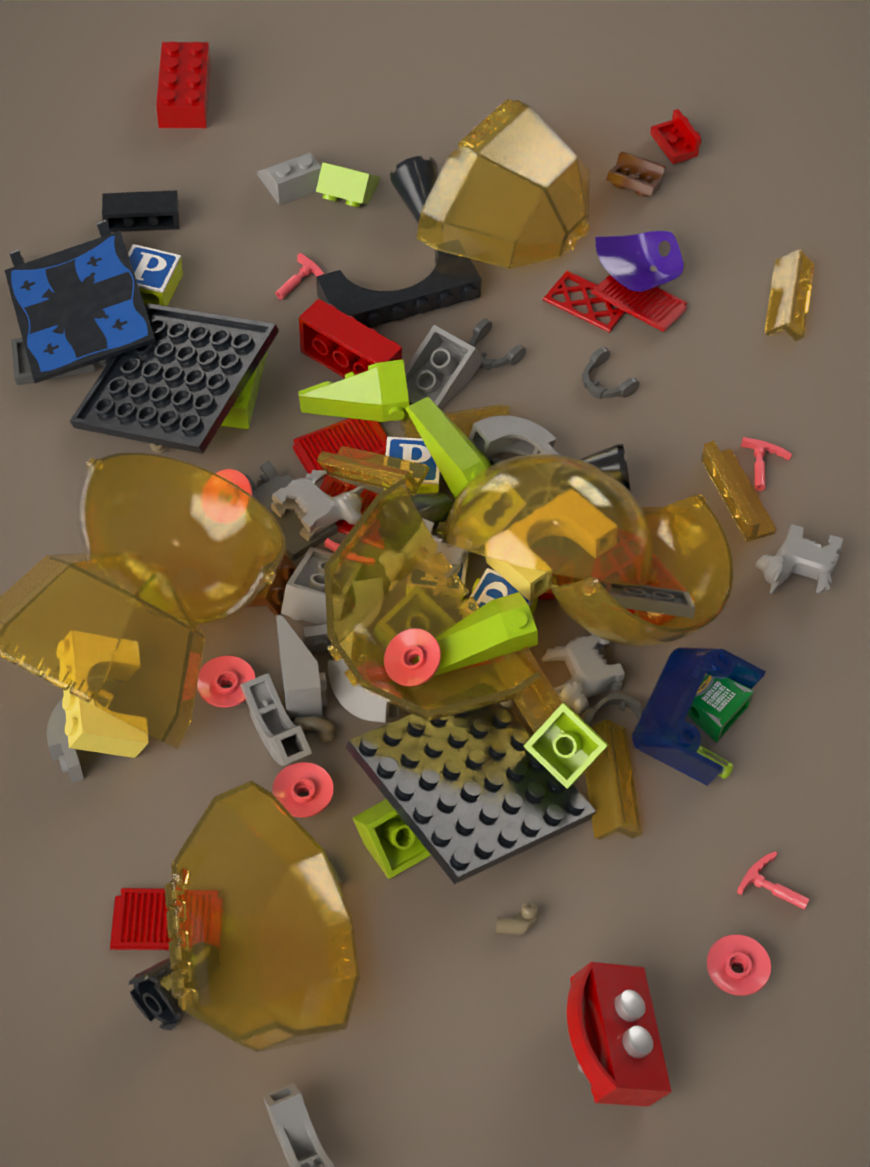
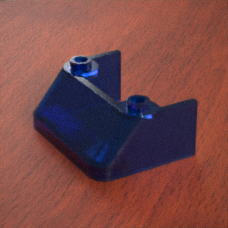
(662, 726)

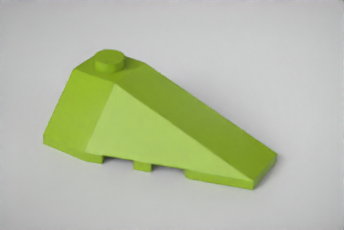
(371, 395)
(449, 447)
(487, 633)

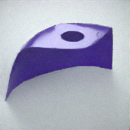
(631, 256)

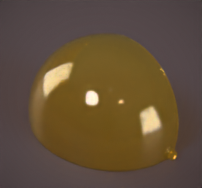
(554, 519)
(189, 521)
(688, 557)

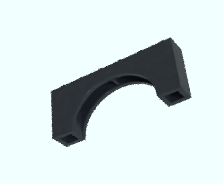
(448, 284)

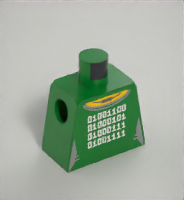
(719, 705)

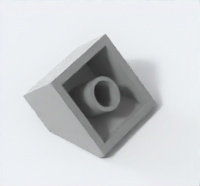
(291, 178)

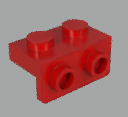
(677, 138)

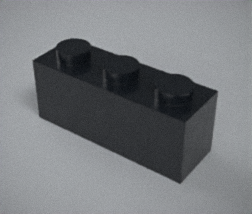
(141, 211)

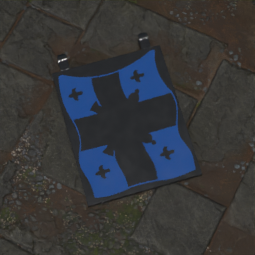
(78, 305)

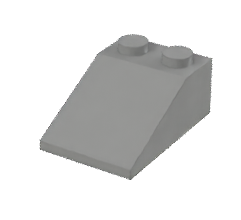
(440, 367)
(305, 590)
(301, 679)

